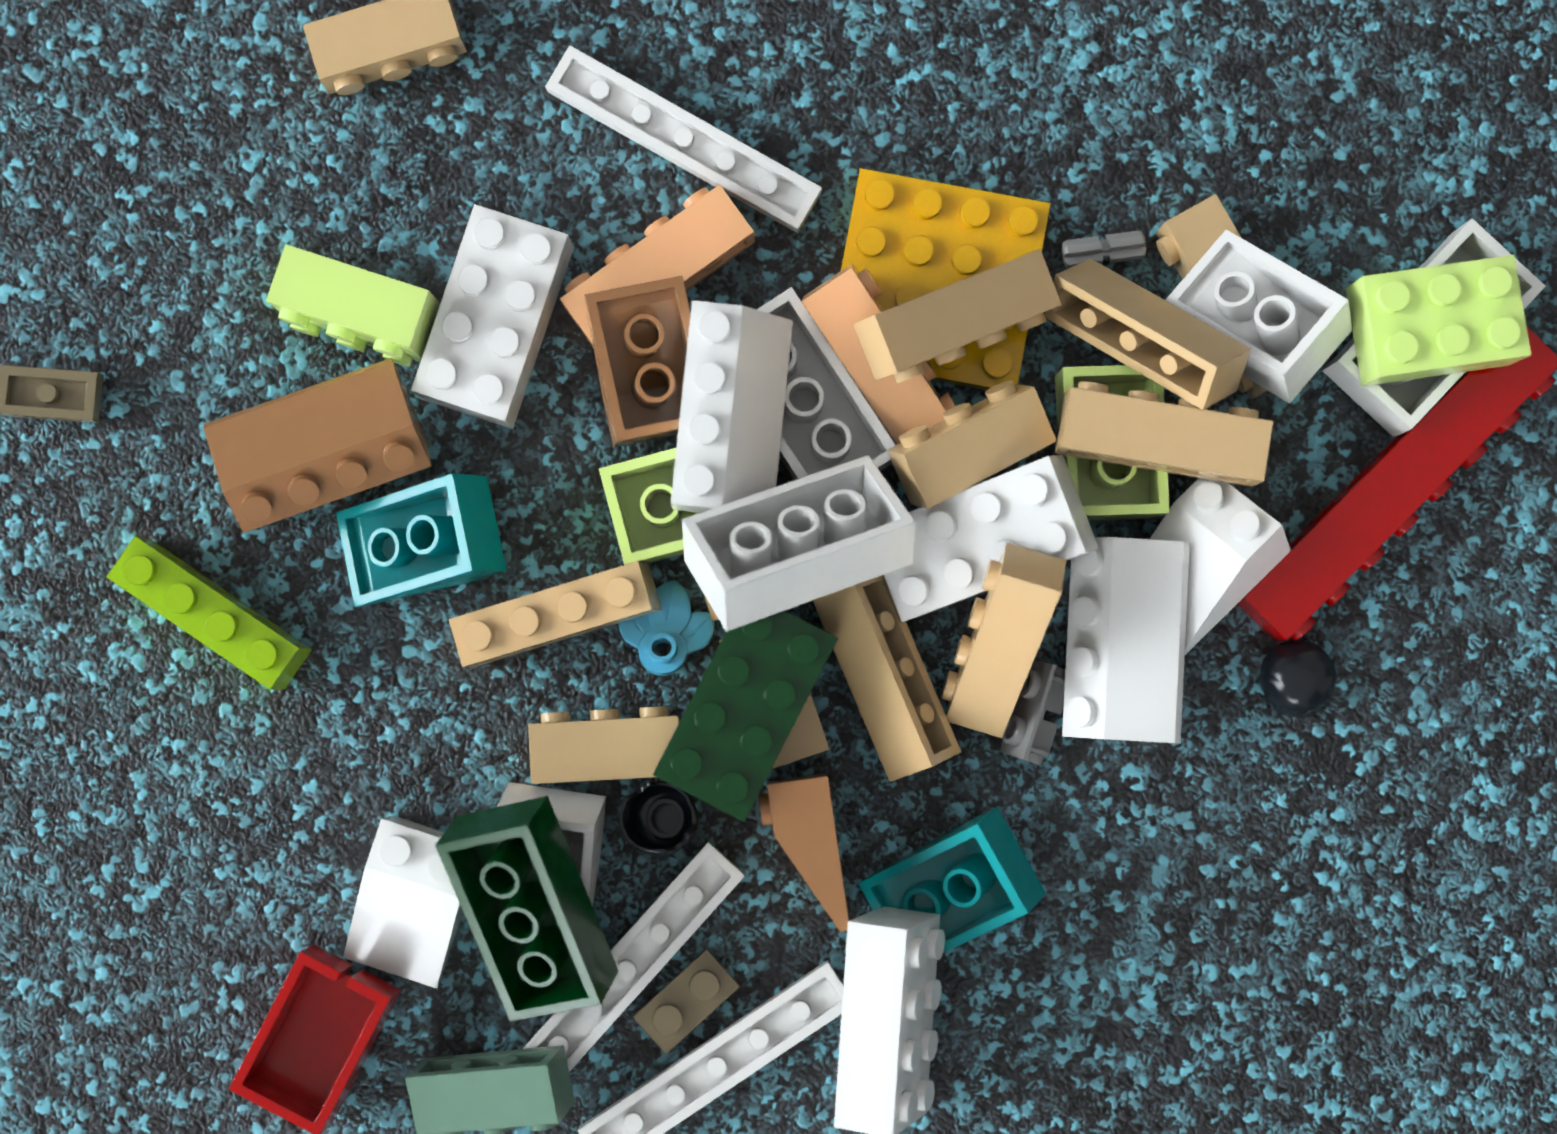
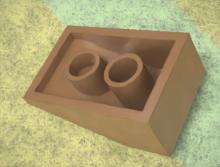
(640, 356)
(806, 831)

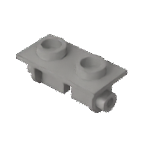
(1026, 732)

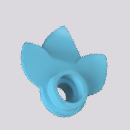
(672, 625)

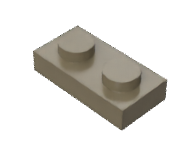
(50, 393)
(686, 1000)

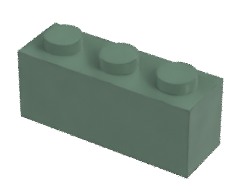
(491, 1091)

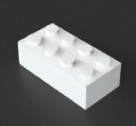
(493, 316)
(1404, 403)
(823, 408)
(961, 535)
(798, 542)
(888, 1020)

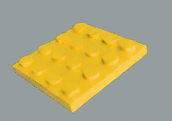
(934, 234)

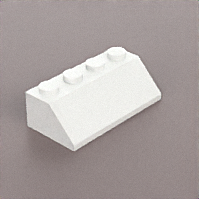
(730, 405)
(1127, 641)

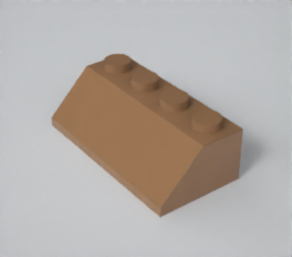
(317, 445)

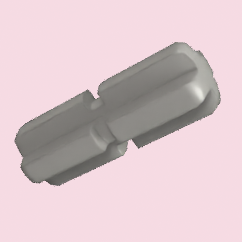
(1115, 248)

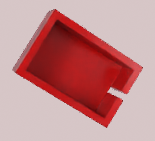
(314, 1040)

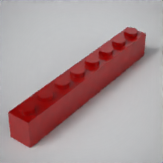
(1391, 490)

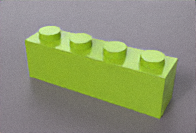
(209, 613)

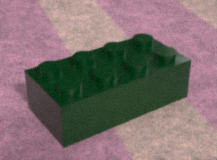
(745, 711)
(528, 908)

